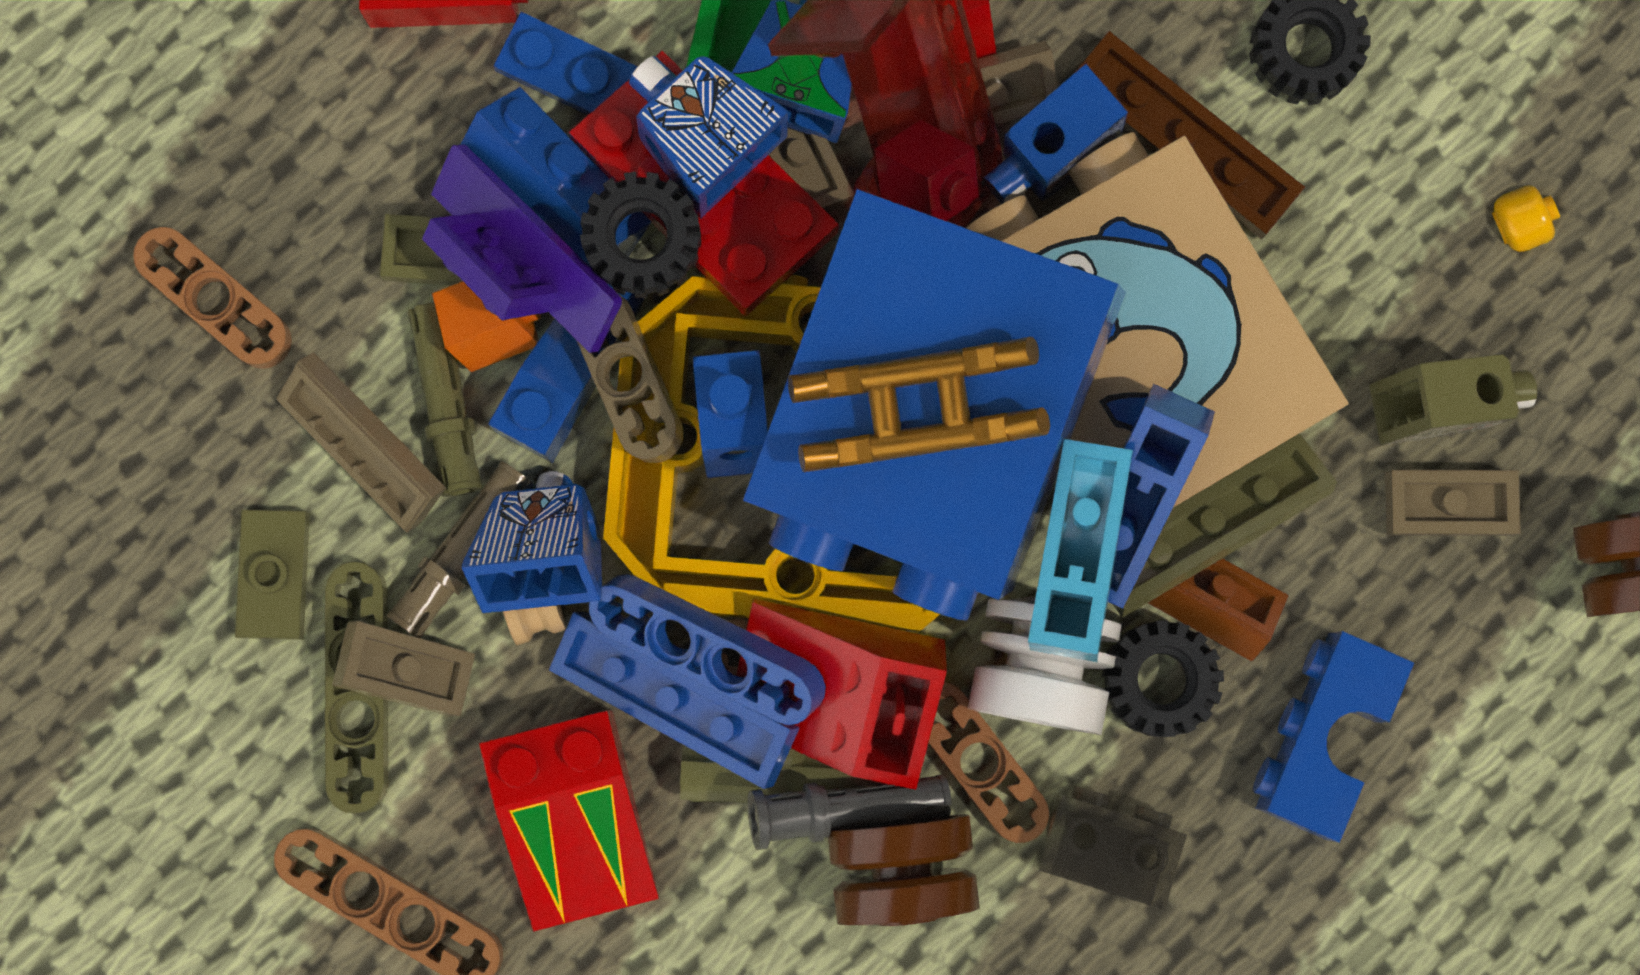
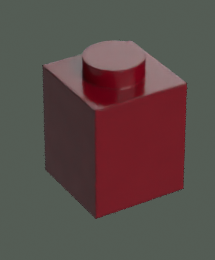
(927, 171)

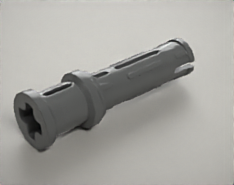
(818, 811)

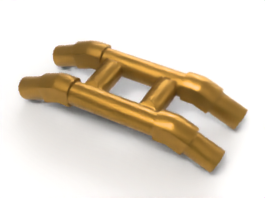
(880, 382)

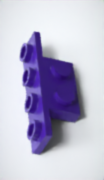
(513, 255)

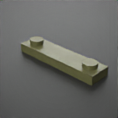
(1231, 516)

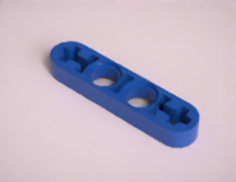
(703, 658)

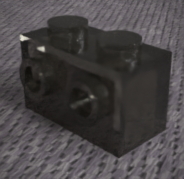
(1109, 849)

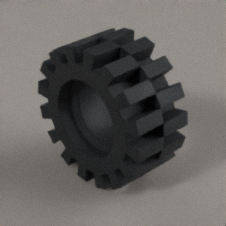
(1302, 81)
(633, 196)
(1200, 671)

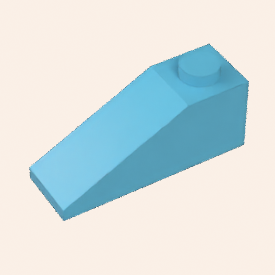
(1080, 550)

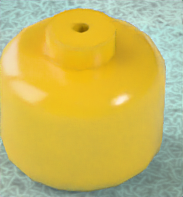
(1525, 218)

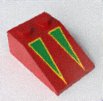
(569, 819)

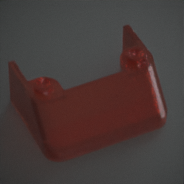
(904, 67)

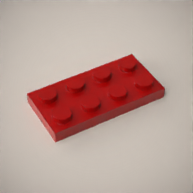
(749, 237)

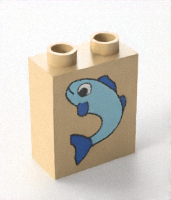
(1194, 307)

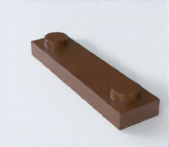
(1163, 112)

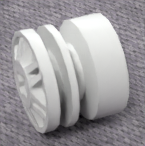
(1038, 684)

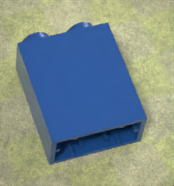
(952, 516)

